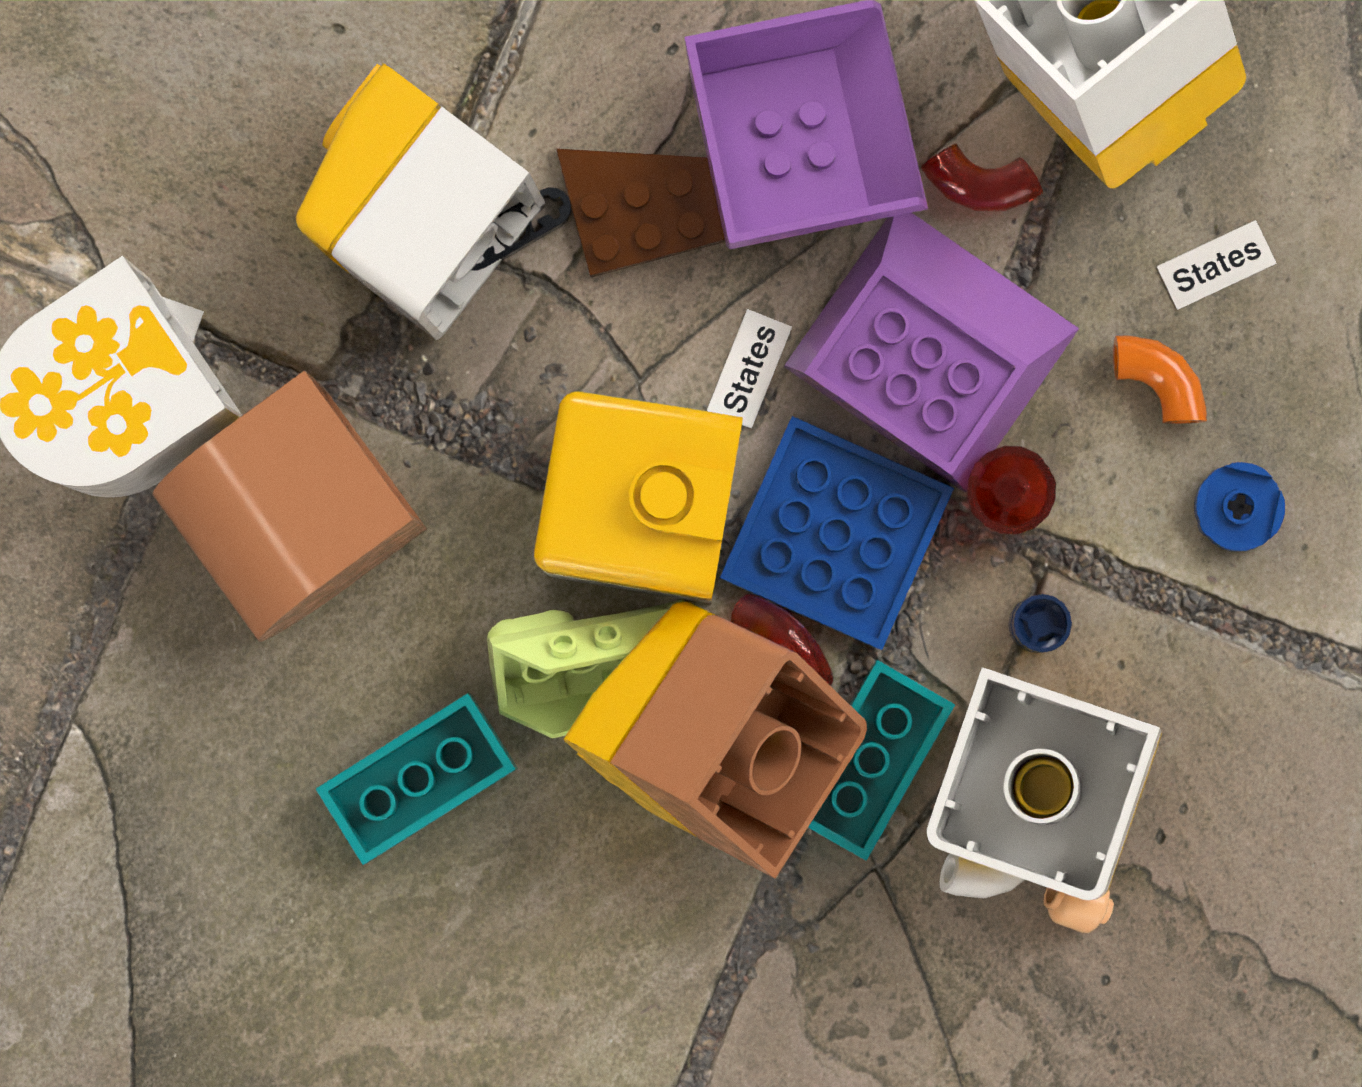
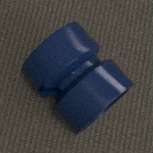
(1040, 623)

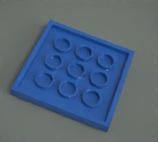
(836, 533)

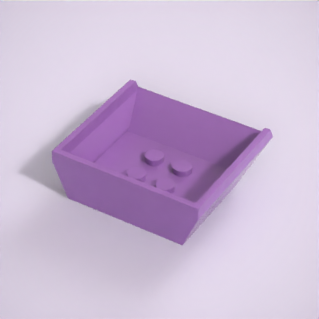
(804, 123)
(931, 347)

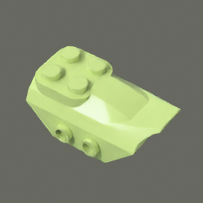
(552, 665)

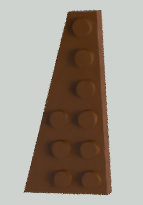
(639, 206)

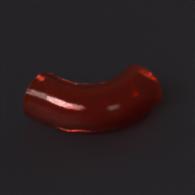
(981, 187)
(781, 628)

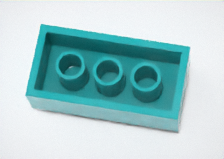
(900, 731)
(416, 778)

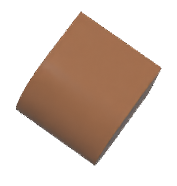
(287, 507)

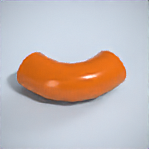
(1166, 373)

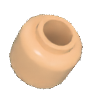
(1077, 913)

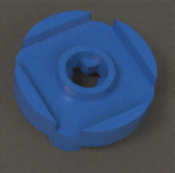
(1260, 493)

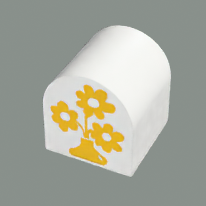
(107, 388)

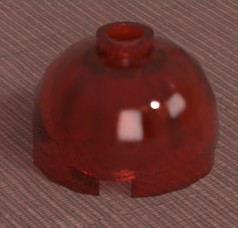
(1011, 490)

